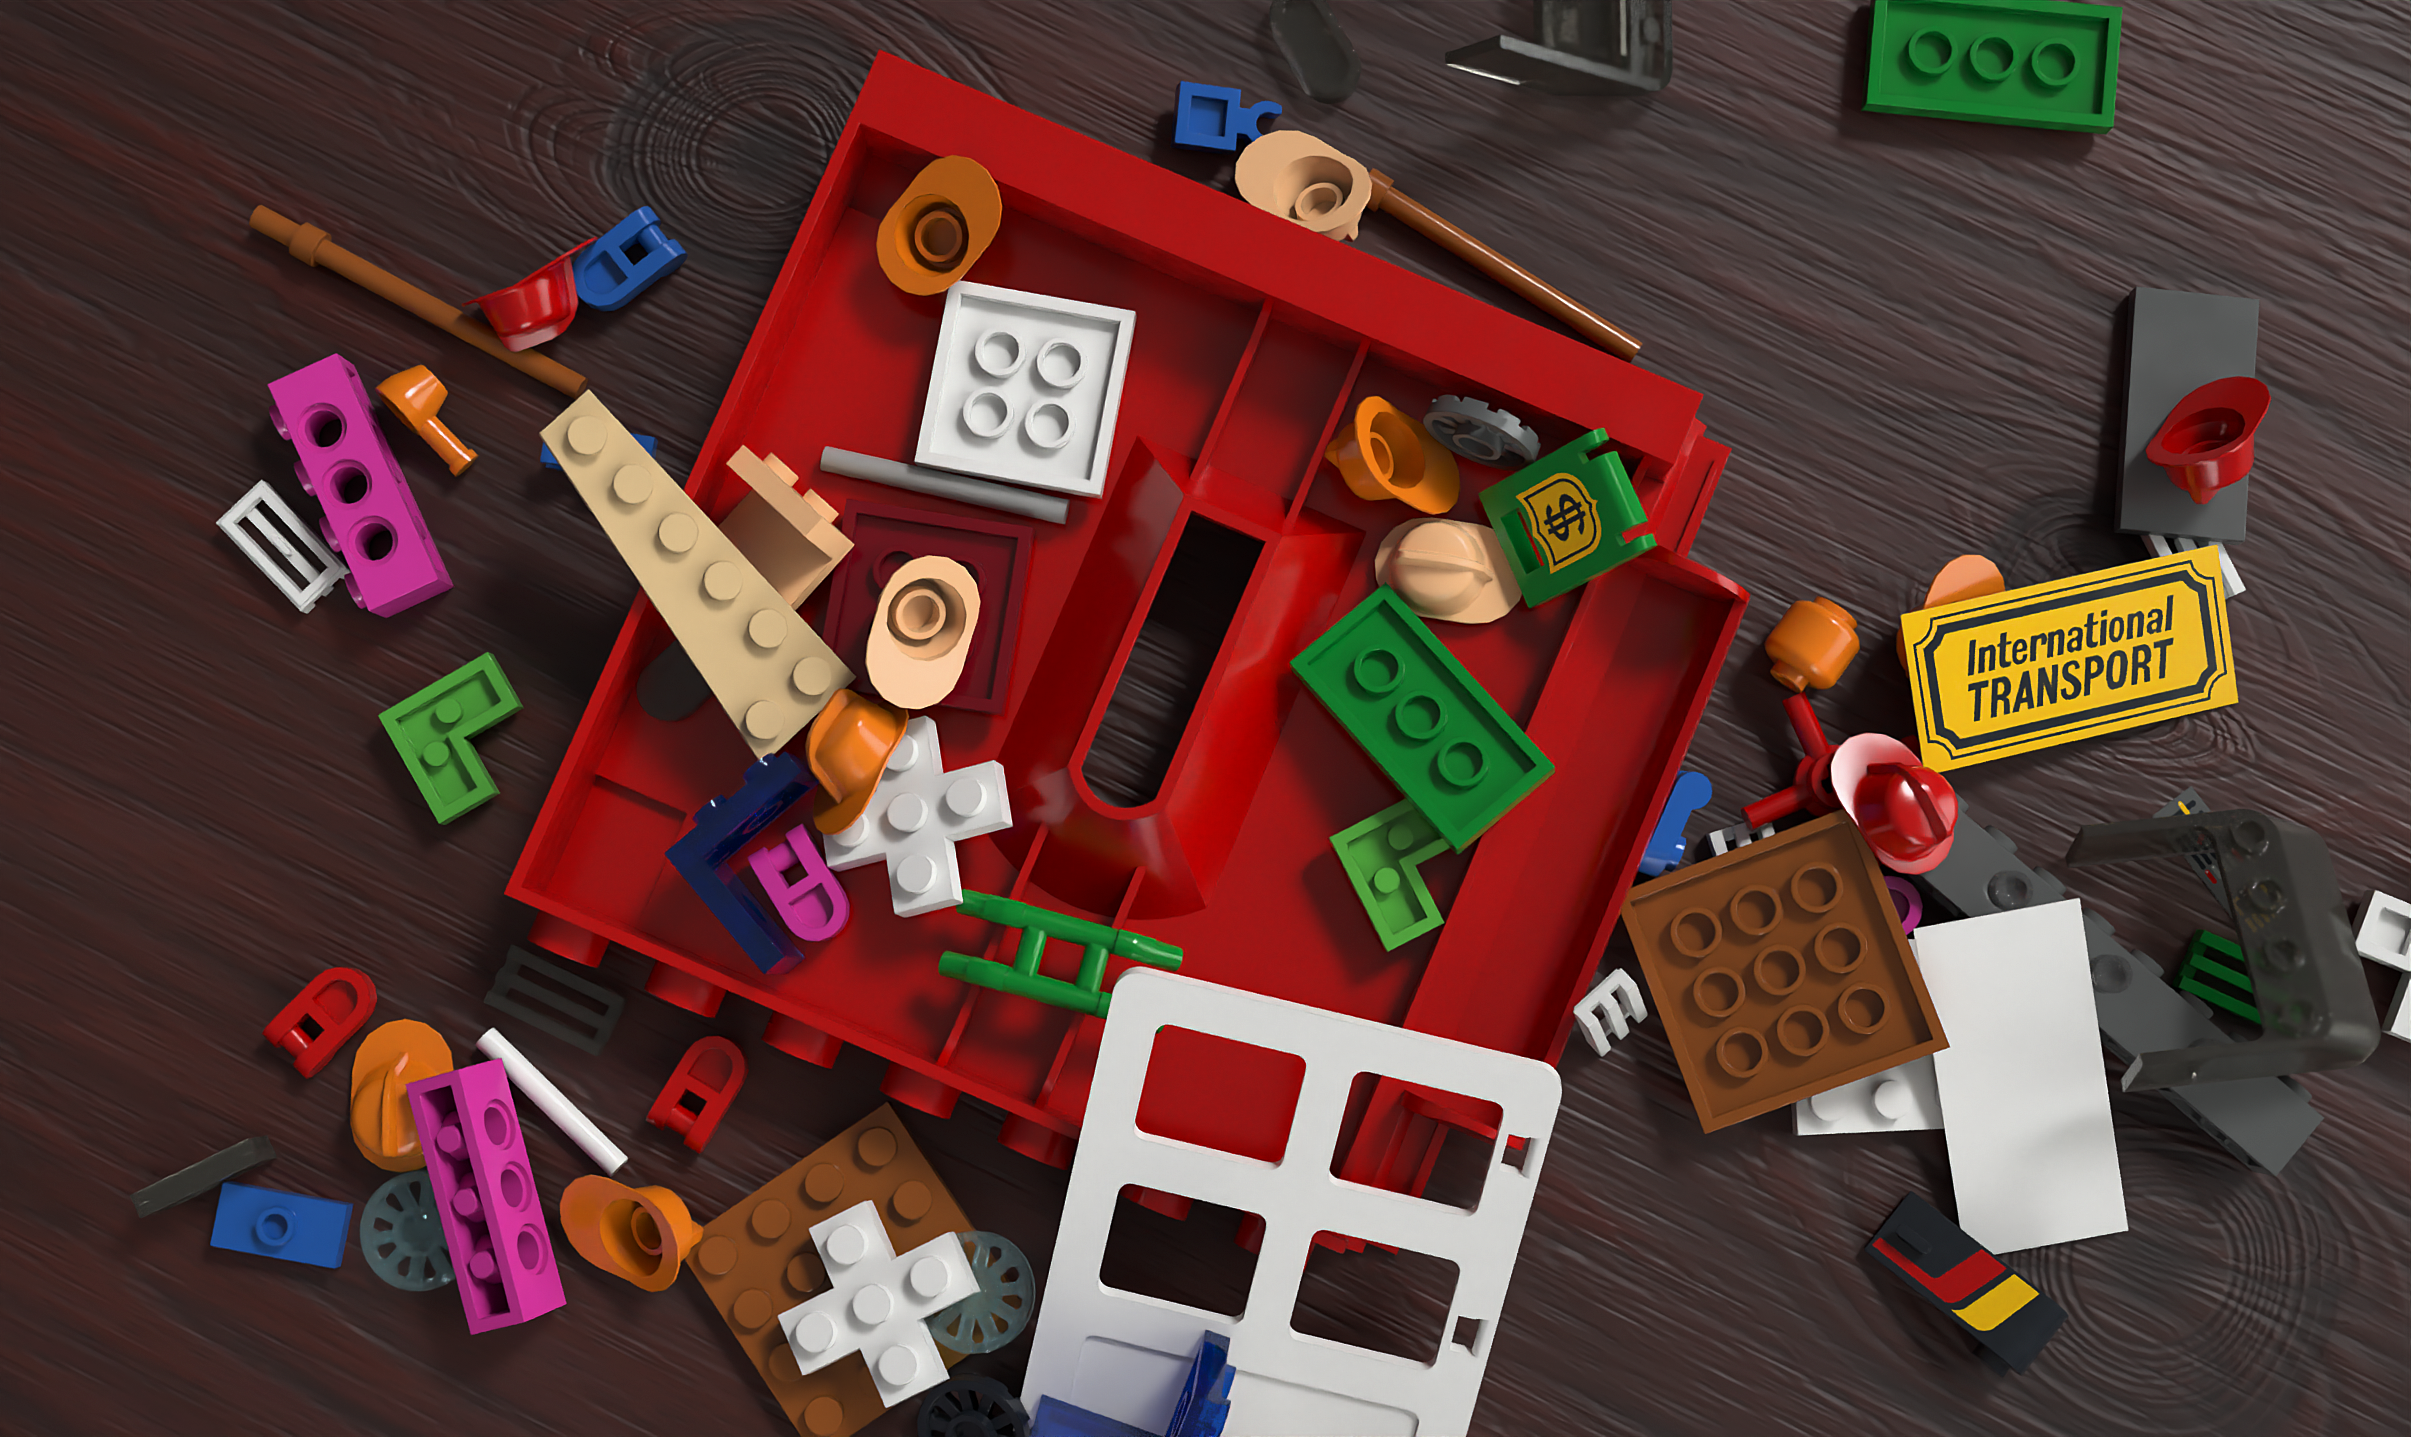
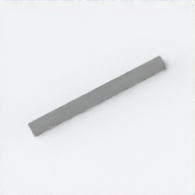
(945, 485)

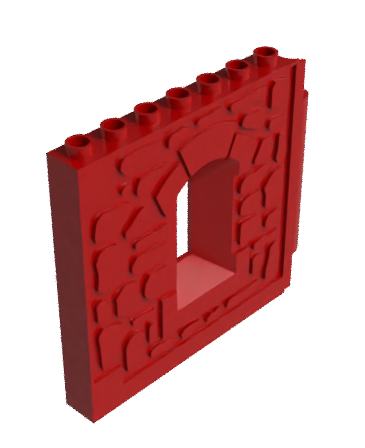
(1233, 387)

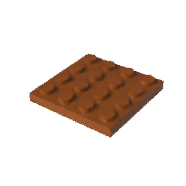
(1781, 971)
(765, 1262)

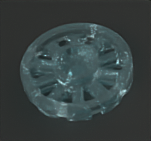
(414, 1231)
(989, 1299)

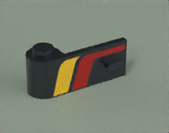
(1968, 1285)

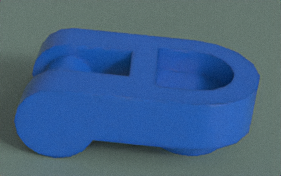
(608, 278)
(1666, 847)

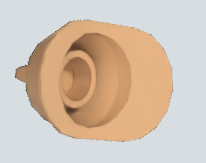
(1304, 183)
(1448, 570)
(922, 631)

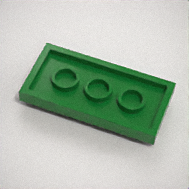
(1995, 62)
(1422, 718)

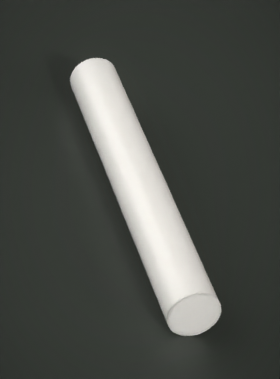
(553, 1102)

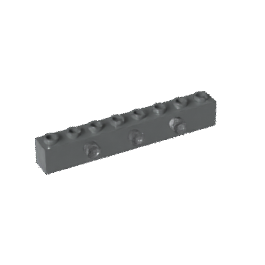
(2136, 1011)

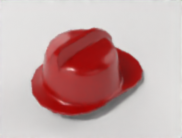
(536, 306)
(2211, 436)
(1895, 802)

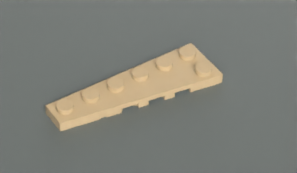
(727, 617)

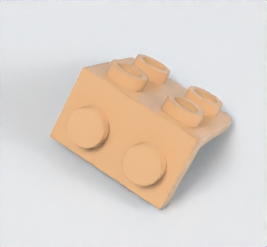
(782, 532)

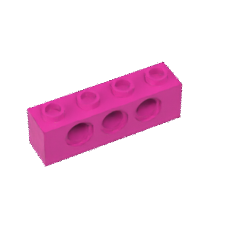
(302, 408)
(486, 1196)

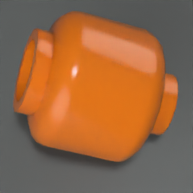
(1812, 644)

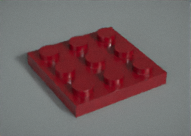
(891, 536)

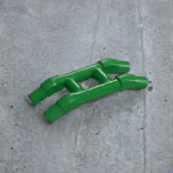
(1036, 927)

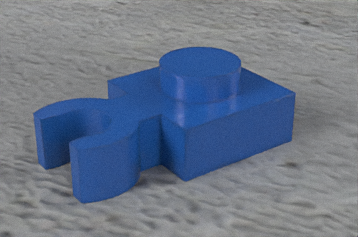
(1211, 118)

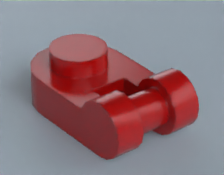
(339, 1002)
(712, 1070)

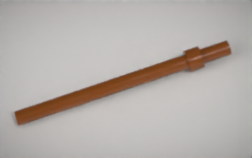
(315, 248)
(1499, 268)

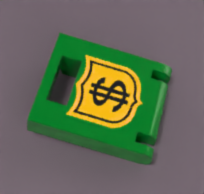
(1573, 515)

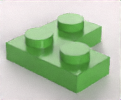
(436, 730)
(1381, 867)

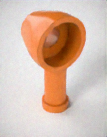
(415, 400)

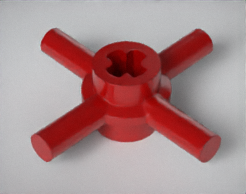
(1811, 770)

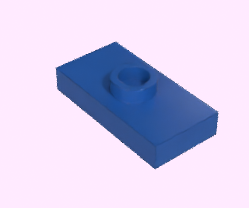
(281, 1224)

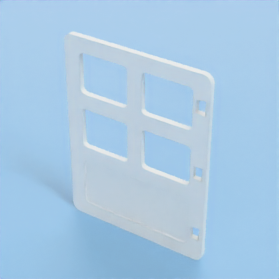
(1134, 1351)

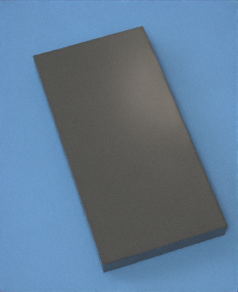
(2171, 350)

